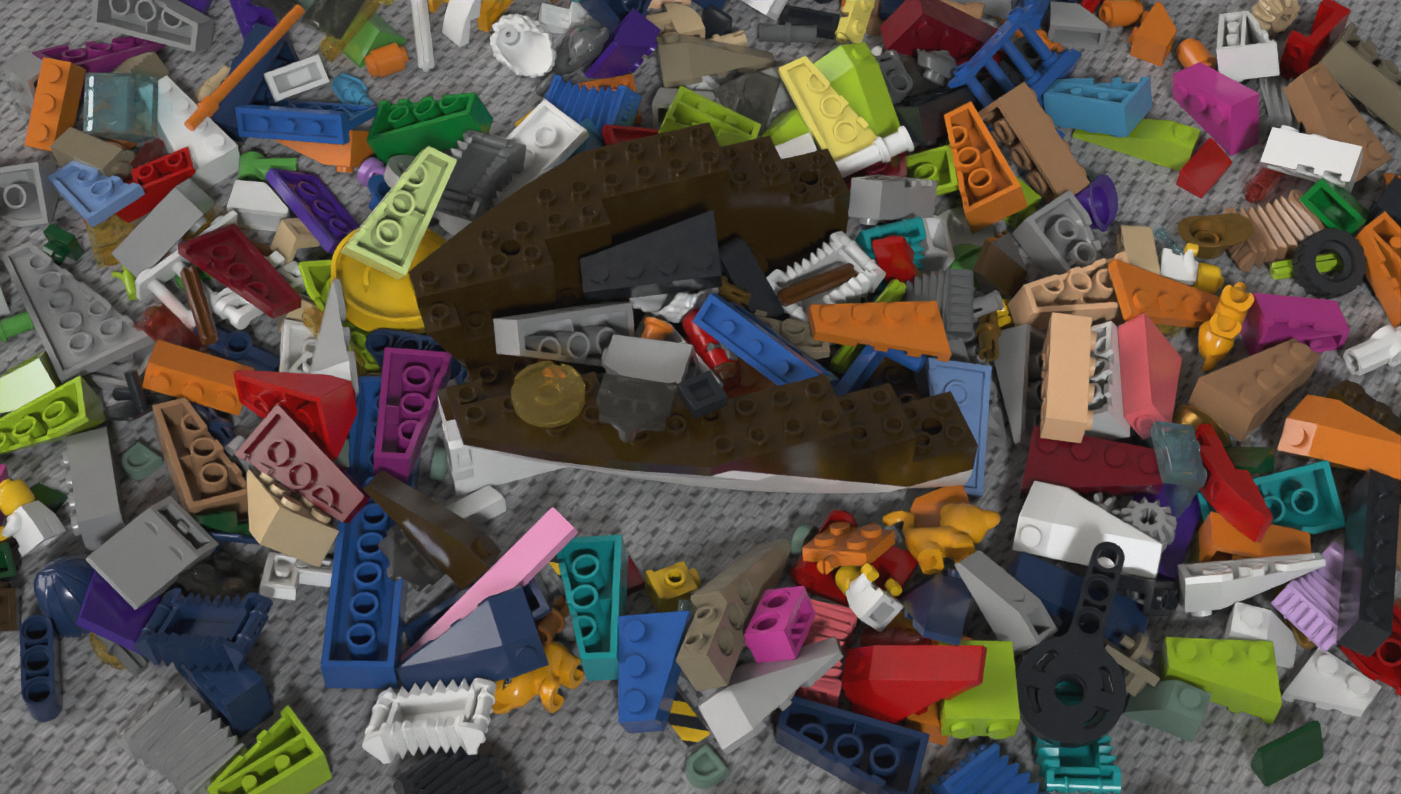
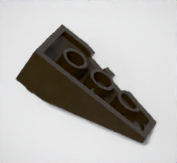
(1001, 266)
(442, 534)

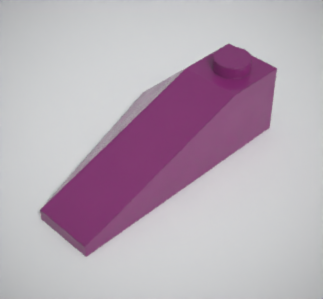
(101, 56)

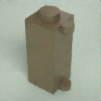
(92, 152)

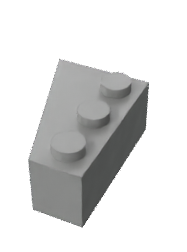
(891, 197)

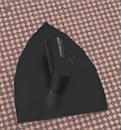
(137, 405)

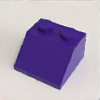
(625, 47)

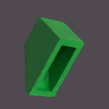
(1334, 206)

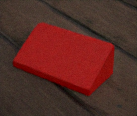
(1204, 169)

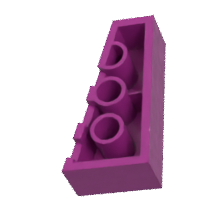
(407, 407)

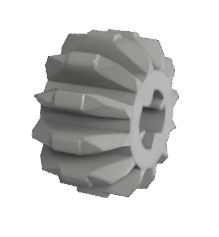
(1151, 519)

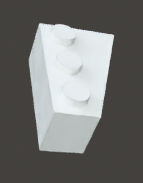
(1245, 48)
(1312, 157)

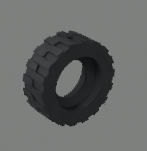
(1350, 254)

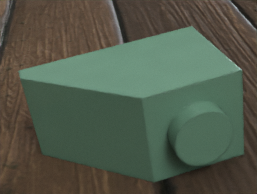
(1170, 708)

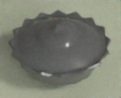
(937, 65)

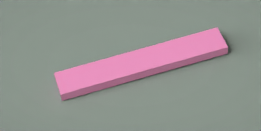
(511, 570)

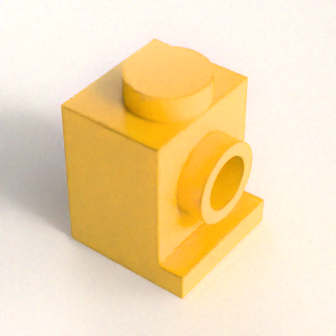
(670, 585)

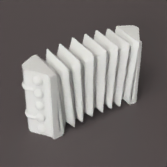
(834, 254)
(430, 718)

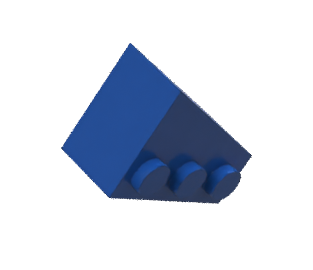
(649, 668)

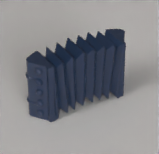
(203, 630)

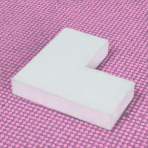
(285, 573)

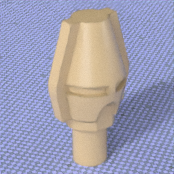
(211, 84)

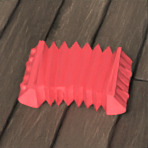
(829, 622)

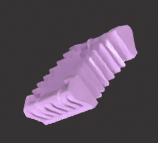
(1314, 600)

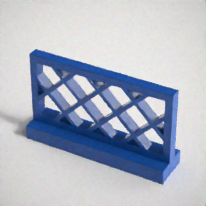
(302, 120)
(757, 342)

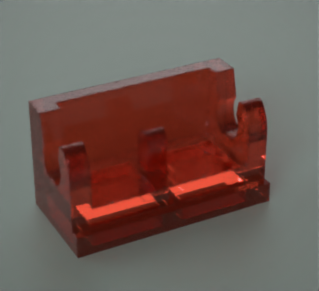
(167, 327)

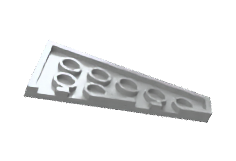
(70, 318)

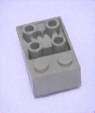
(152, 552)

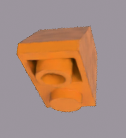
(1154, 37)

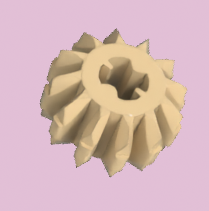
(1275, 14)

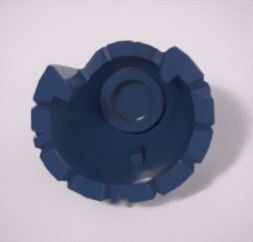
(61, 592)

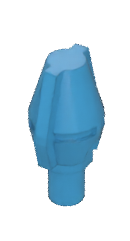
(351, 90)

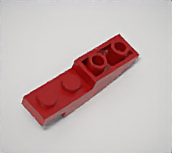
(157, 181)
(1230, 489)

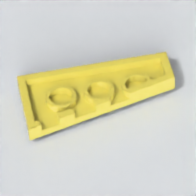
(825, 111)

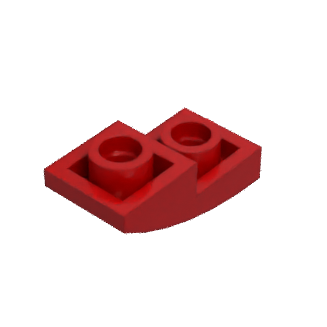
(896, 258)

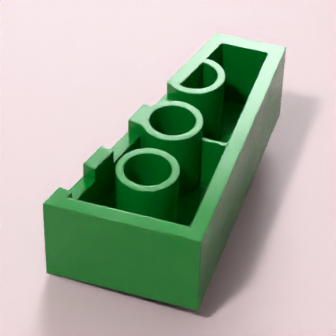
(411, 127)

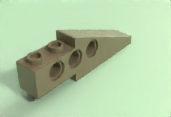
(725, 612)

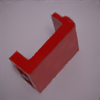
(1306, 51)

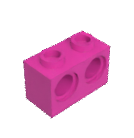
(780, 624)

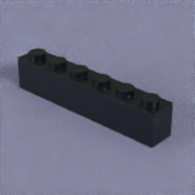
(1369, 563)

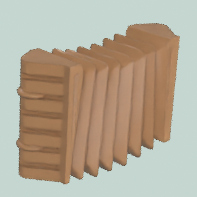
(1275, 232)

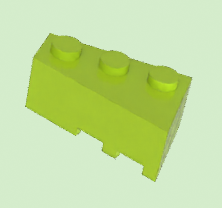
(694, 109)
(1233, 671)
(279, 763)

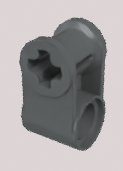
(895, 76)

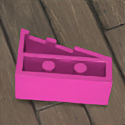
(1282, 318)

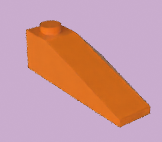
(344, 156)
(1338, 433)

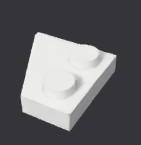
(1332, 685)

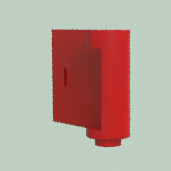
(892, 564)

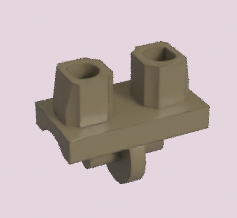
(1136, 673)

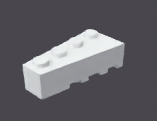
(211, 148)
(1107, 399)

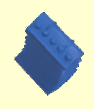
(599, 106)
(985, 774)

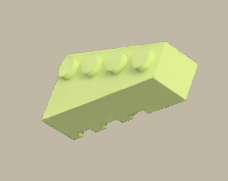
(401, 218)

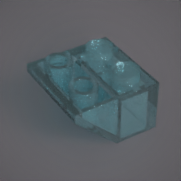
(121, 106)

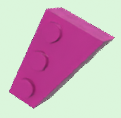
(1219, 106)

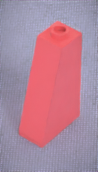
(1147, 373)

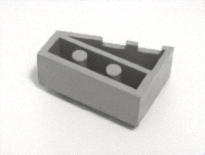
(165, 227)

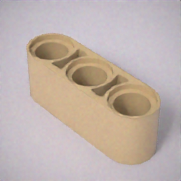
(1139, 246)

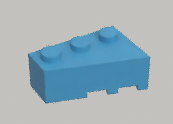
(1098, 107)

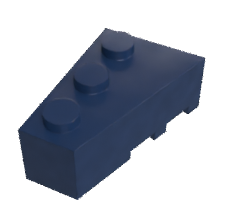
(233, 695)

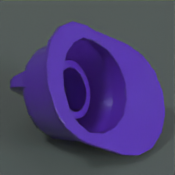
(1100, 202)

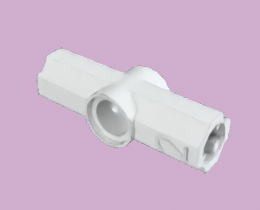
(1381, 349)

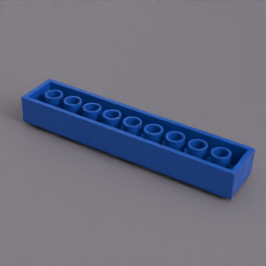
(364, 605)

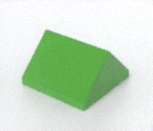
(372, 35)

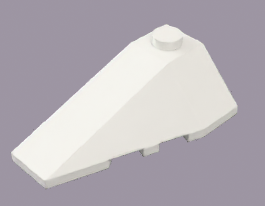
(1069, 527)
(1221, 583)

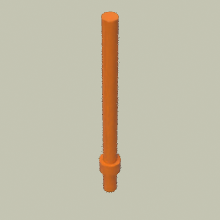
(210, 104)

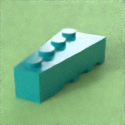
(596, 594)

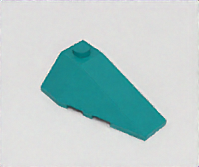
(1298, 498)

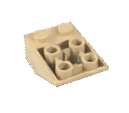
(287, 520)

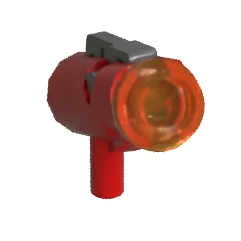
(715, 355)

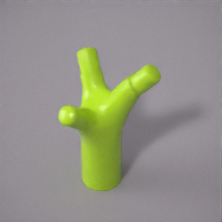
(128, 280)

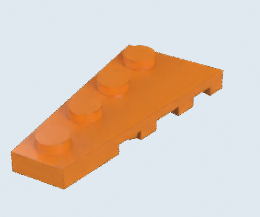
(1159, 297)
(883, 325)

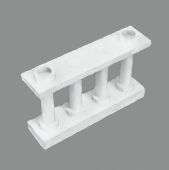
(153, 279)

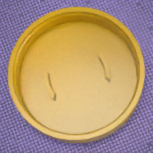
(377, 299)

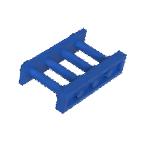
(1039, 80)

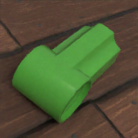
(255, 166)

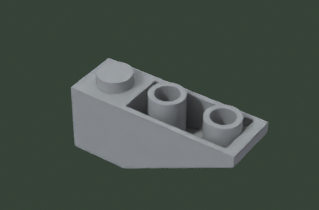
(1006, 604)

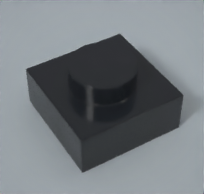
(702, 394)

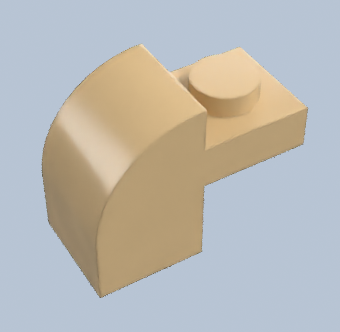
(678, 19)

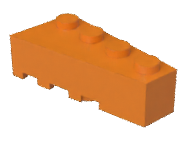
(984, 177)

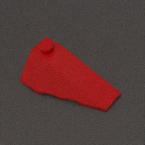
(318, 401)
(905, 679)

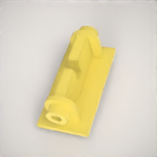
(854, 25)

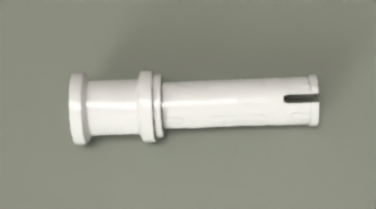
(881, 150)

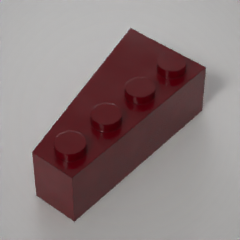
(938, 27)
(1092, 466)

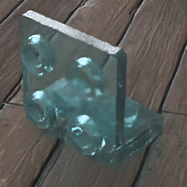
(1178, 463)

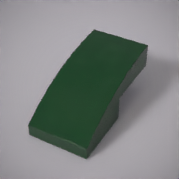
(223, 521)

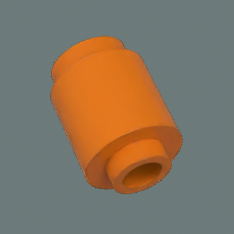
(1121, 13)
(1193, 52)
(386, 60)

